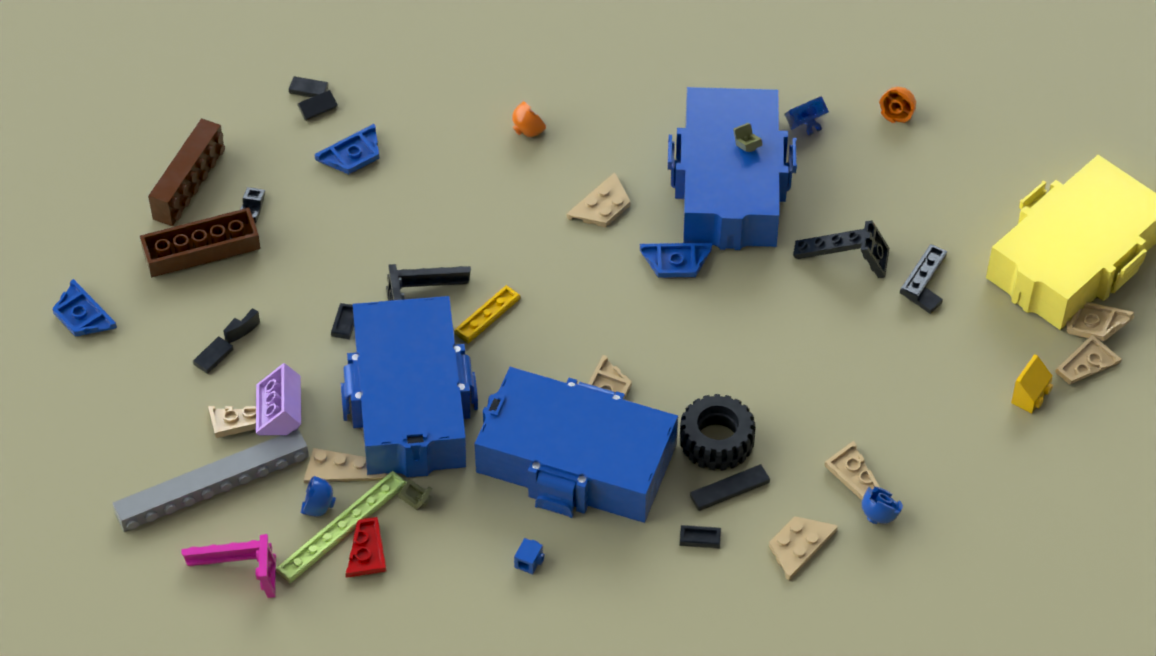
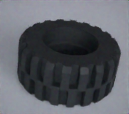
(712, 452)

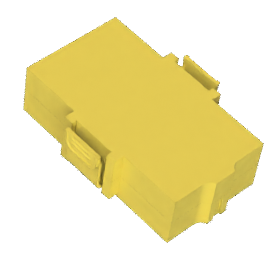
(1075, 242)

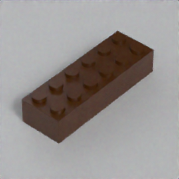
(186, 172)
(200, 242)

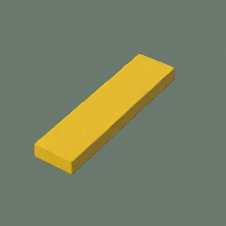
(487, 314)

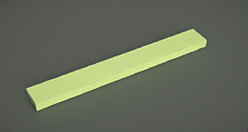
(340, 527)

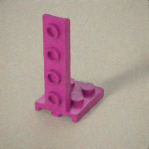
(241, 551)

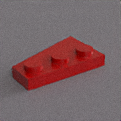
(367, 549)

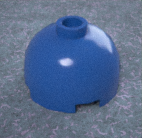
(318, 497)
(880, 506)

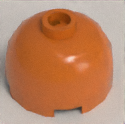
(898, 104)
(526, 121)

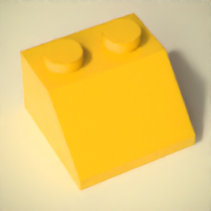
(1032, 385)

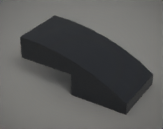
(253, 199)
(237, 329)

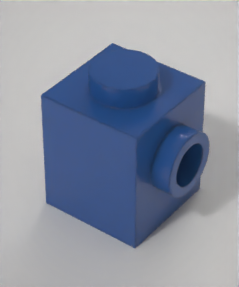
(529, 556)

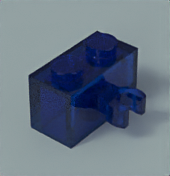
(807, 114)

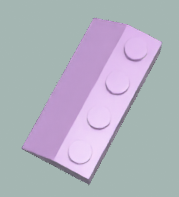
(278, 402)

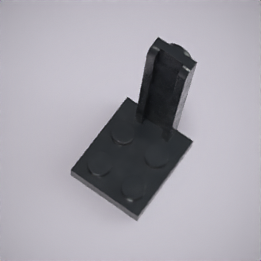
(868, 240)
(423, 277)

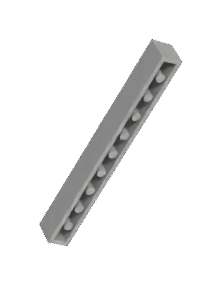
(210, 480)

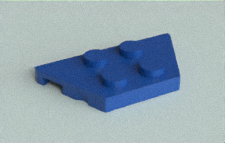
(352, 151)
(676, 259)
(81, 312)

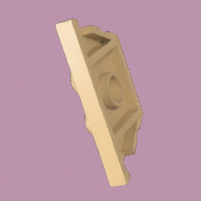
(602, 204)
(1098, 321)
(610, 377)
(799, 542)

